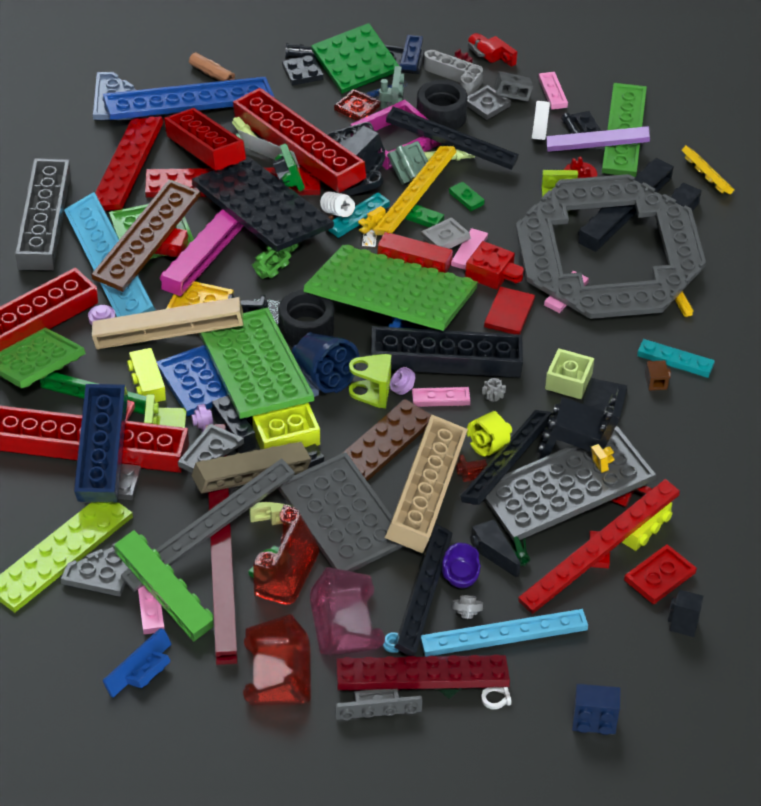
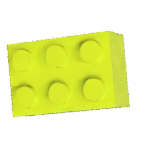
(286, 426)

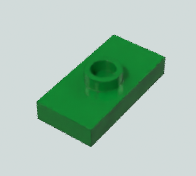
(466, 196)

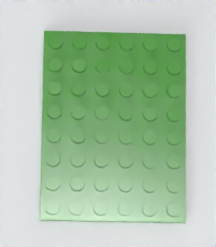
(391, 287)

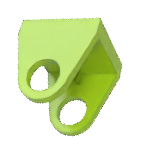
(378, 379)

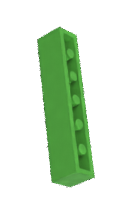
(164, 585)

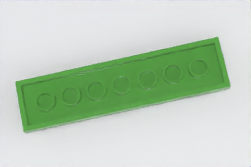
(625, 113)

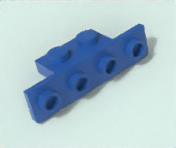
(140, 665)

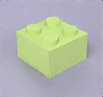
(569, 373)

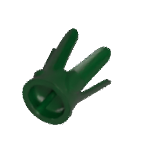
(521, 552)

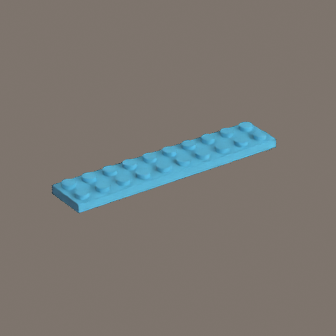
(97, 240)

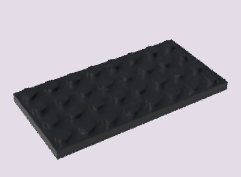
(263, 204)

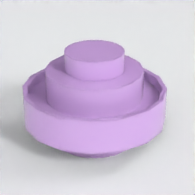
(100, 312)
(402, 381)
(201, 417)

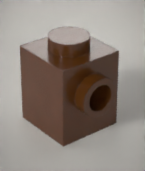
(657, 375)

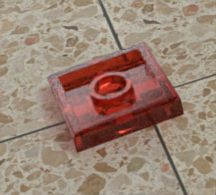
(357, 105)

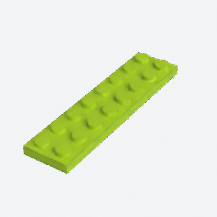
(50, 557)

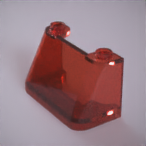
(283, 573)
(279, 663)

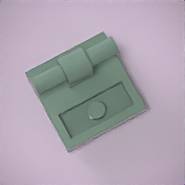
(392, 94)
(408, 161)

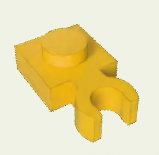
(373, 219)

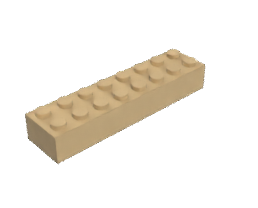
(426, 484)

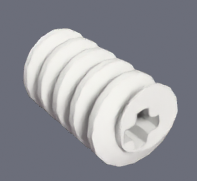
(337, 204)

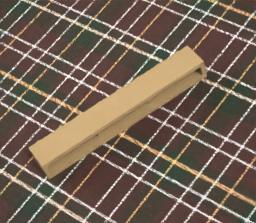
(167, 323)

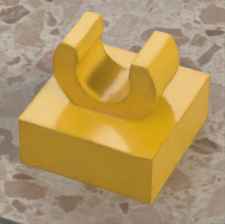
(602, 457)

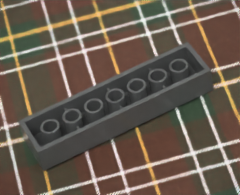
(43, 214)

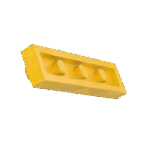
(711, 174)

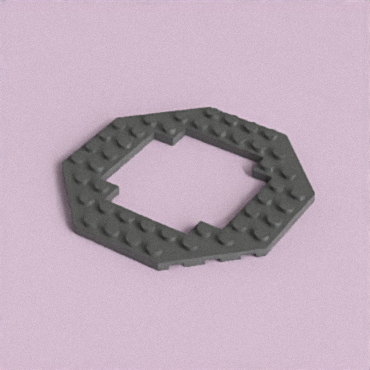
(676, 229)

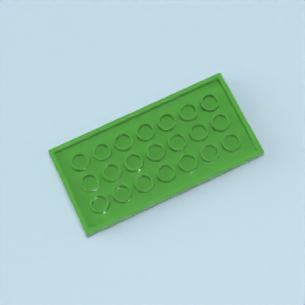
(257, 365)

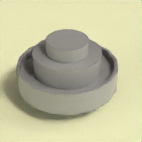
(467, 606)

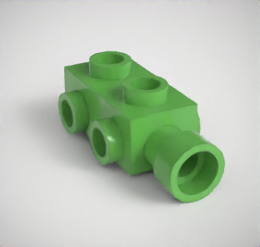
(267, 265)

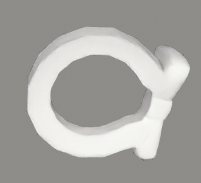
(506, 700)

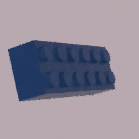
(101, 443)

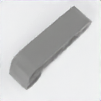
(453, 68)

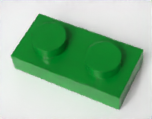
(424, 216)

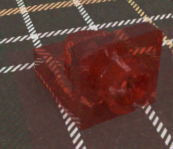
(469, 470)

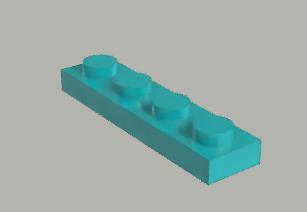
(345, 224)
(676, 358)

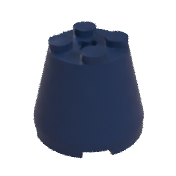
(326, 361)

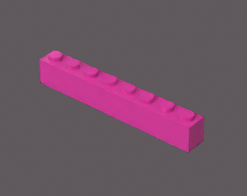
(200, 253)

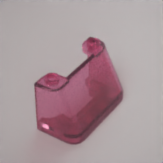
(343, 614)

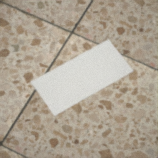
(262, 146)

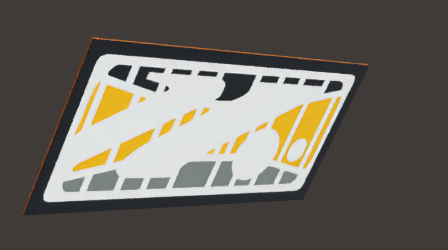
(369, 239)

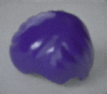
(461, 565)

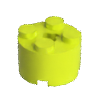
(489, 433)

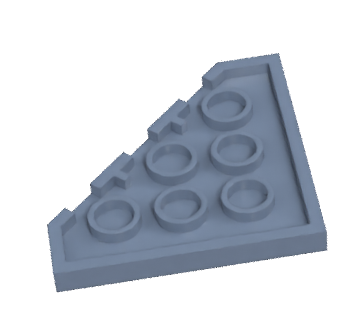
(109, 83)

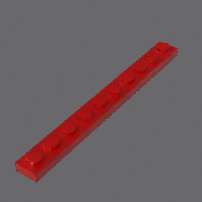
(598, 546)

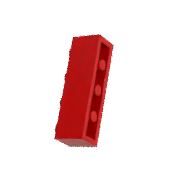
(415, 252)

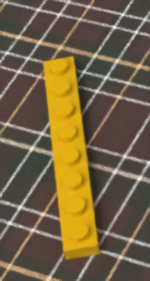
(415, 190)

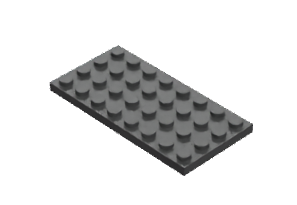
(565, 486)

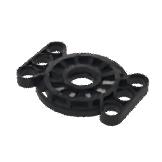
(371, 166)

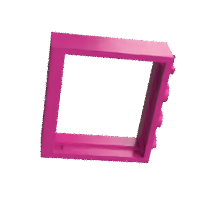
(378, 121)

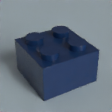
(596, 709)

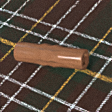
(210, 68)

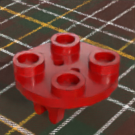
(584, 169)

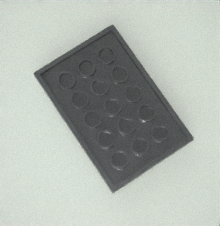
(341, 513)

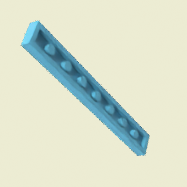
(503, 632)

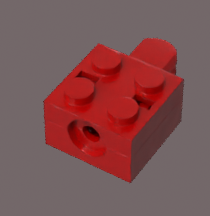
(493, 265)

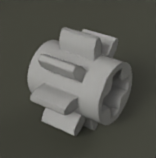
(493, 389)

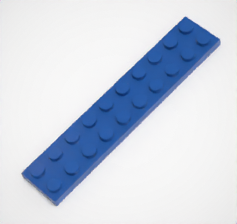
(180, 98)

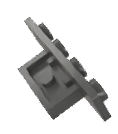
(377, 703)

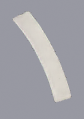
(540, 120)

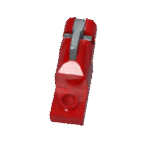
(492, 49)

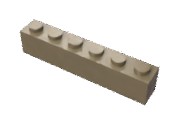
(243, 467)

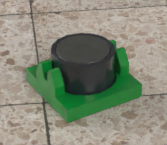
(287, 169)

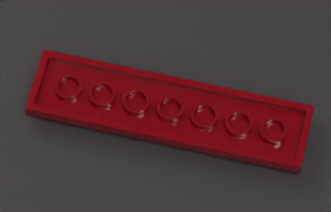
(422, 672)

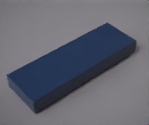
(411, 52)

